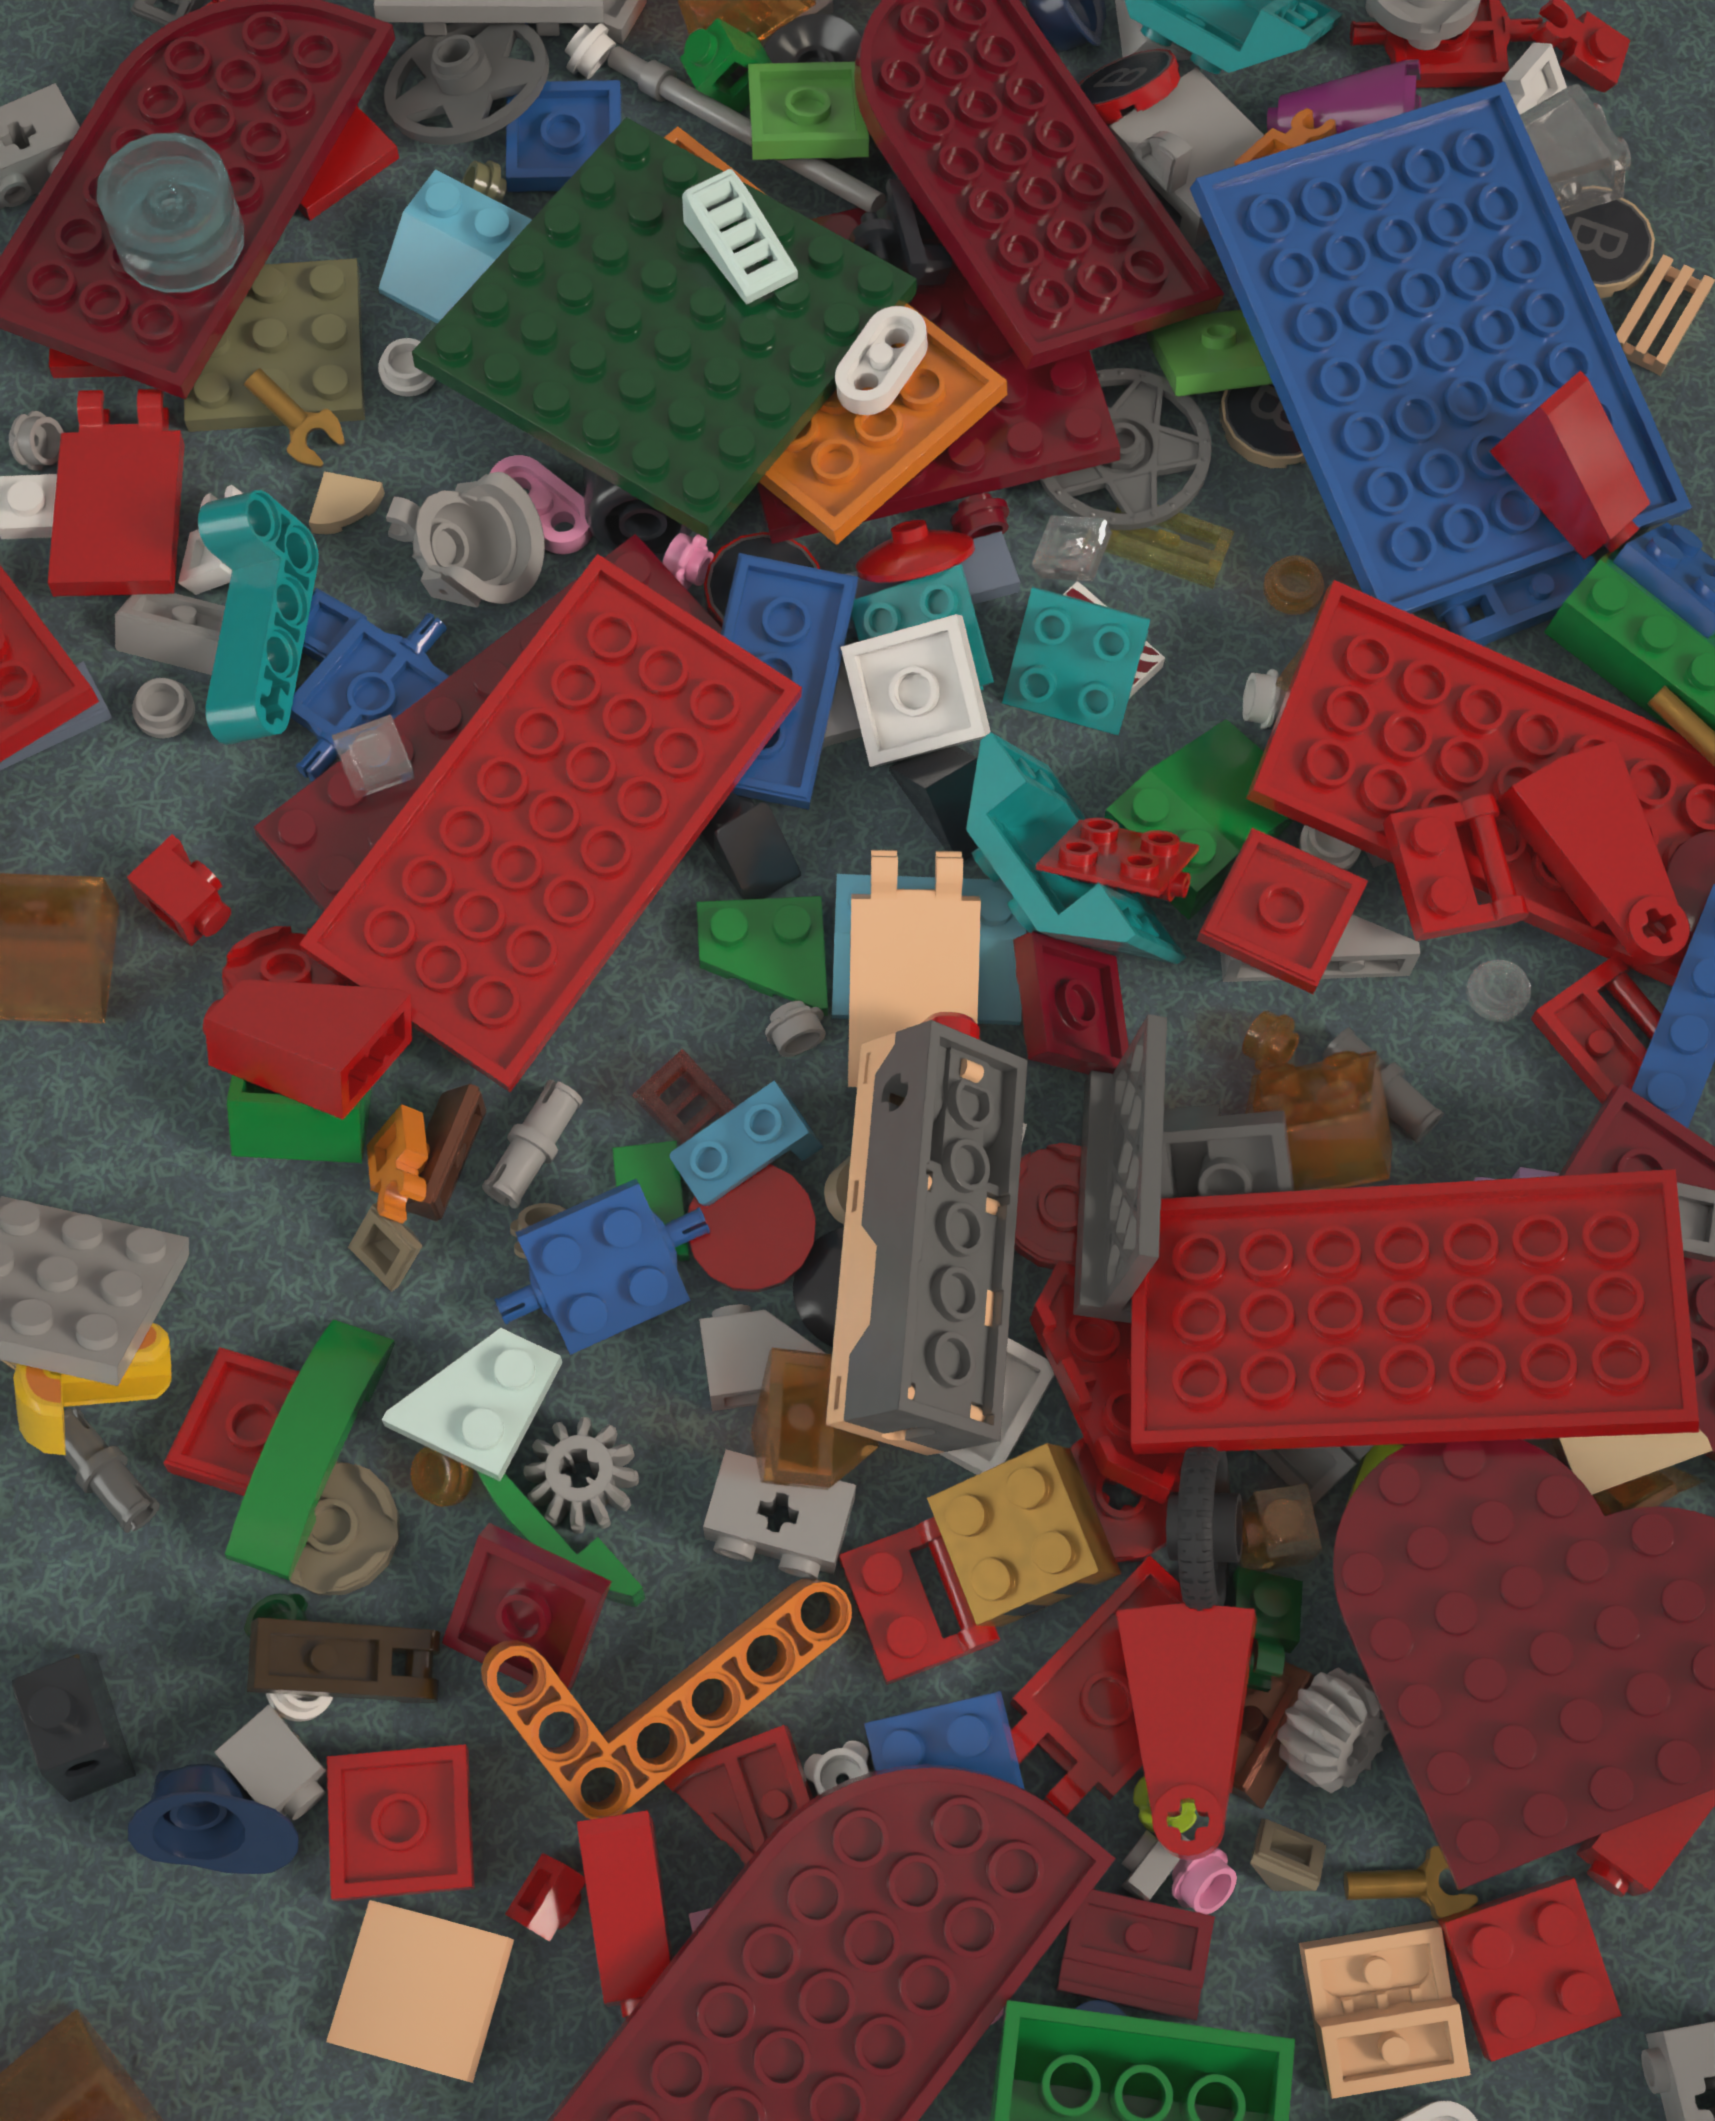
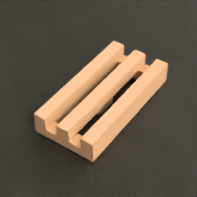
(1680, 281)

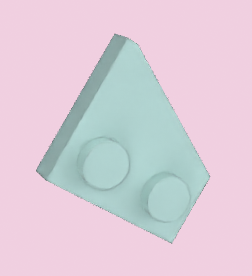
(479, 1402)

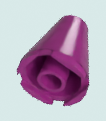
(1353, 98)

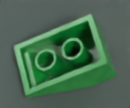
(1204, 802)
(282, 1128)

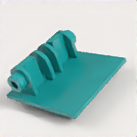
(919, 603)
(1076, 660)

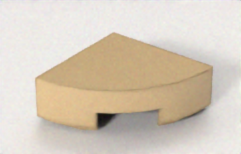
(343, 502)

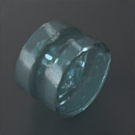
(171, 212)

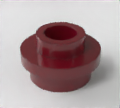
(981, 516)

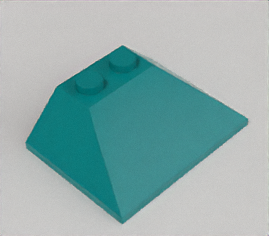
(1234, 32)
(1015, 820)

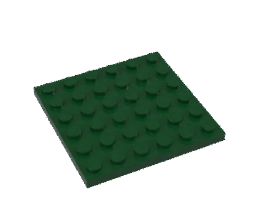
(636, 349)

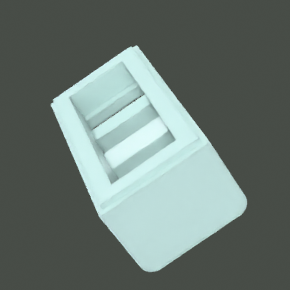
(720, 203)

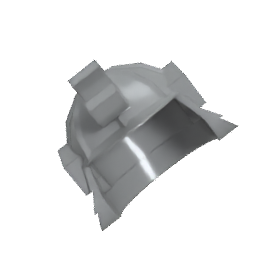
(473, 540)

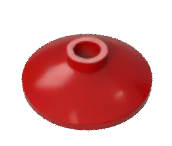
(914, 553)

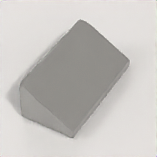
(170, 630)

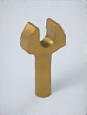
(295, 418)
(1409, 1883)

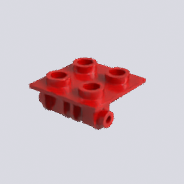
(1122, 858)

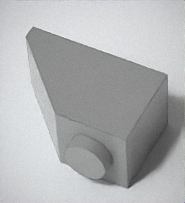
(738, 1349)

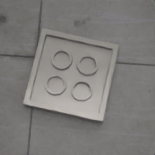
(80, 1288)

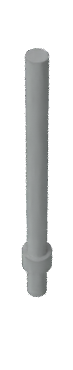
(662, 84)

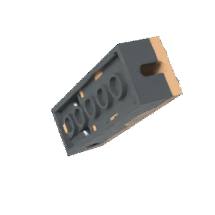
(929, 1239)

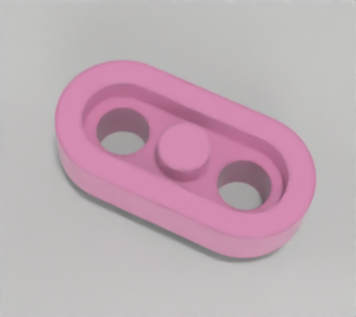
(553, 501)

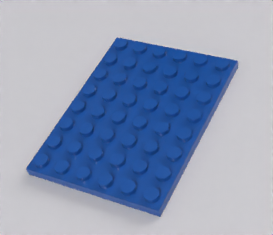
(1411, 320)

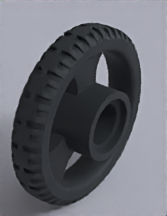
(1204, 1527)

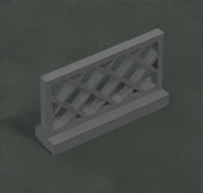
(1121, 1177)

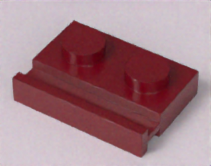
(1136, 1954)

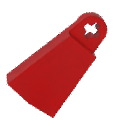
(1599, 847)
(1188, 1710)

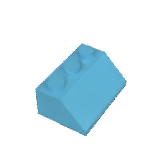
(446, 245)
(997, 986)

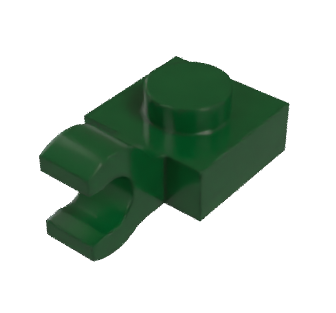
(1278, 1616)

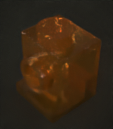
(1279, 1529)

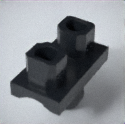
(897, 236)

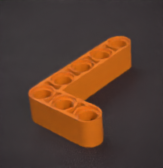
(670, 1704)

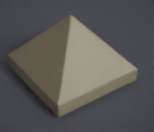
(385, 1247)
(1287, 1858)

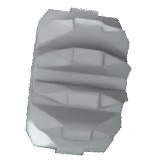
(557, 1487)
(1333, 1730)

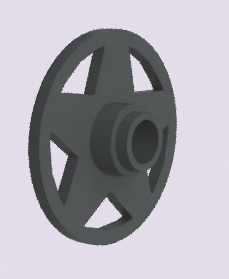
(463, 81)
(1145, 453)

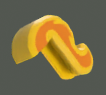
(45, 1393)

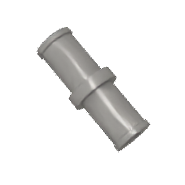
(532, 1144)

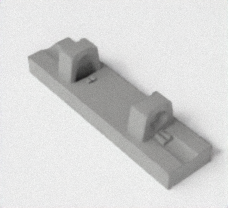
(436, 13)

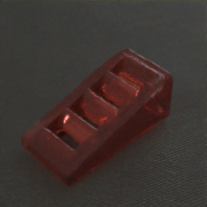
(684, 1066)

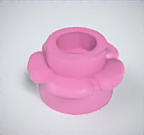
(688, 559)
(1203, 1882)

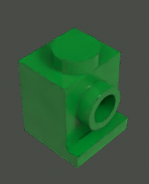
(715, 54)

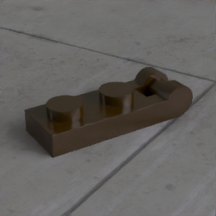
(341, 1660)

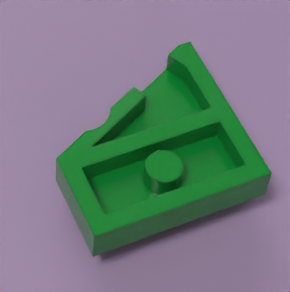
(768, 945)

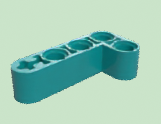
(263, 614)

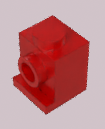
(180, 892)

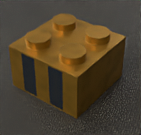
(1023, 1535)

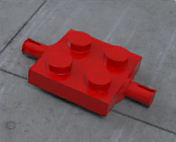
(1467, 60)

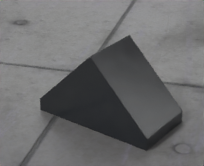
(941, 792)

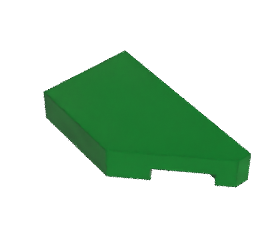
(657, 1179)

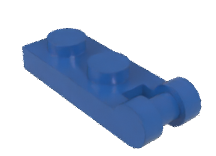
(1516, 600)

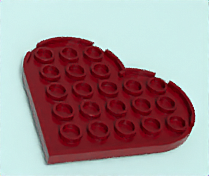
(1529, 1647)

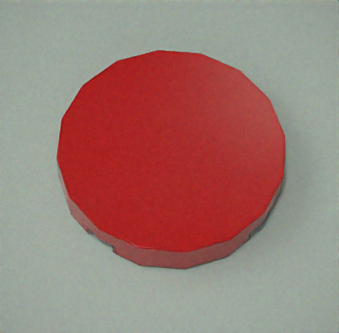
(757, 1232)

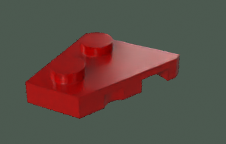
(745, 1788)

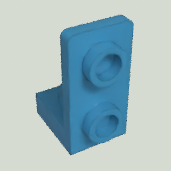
(744, 1144)

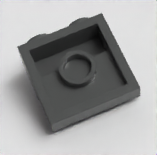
(1224, 1153)

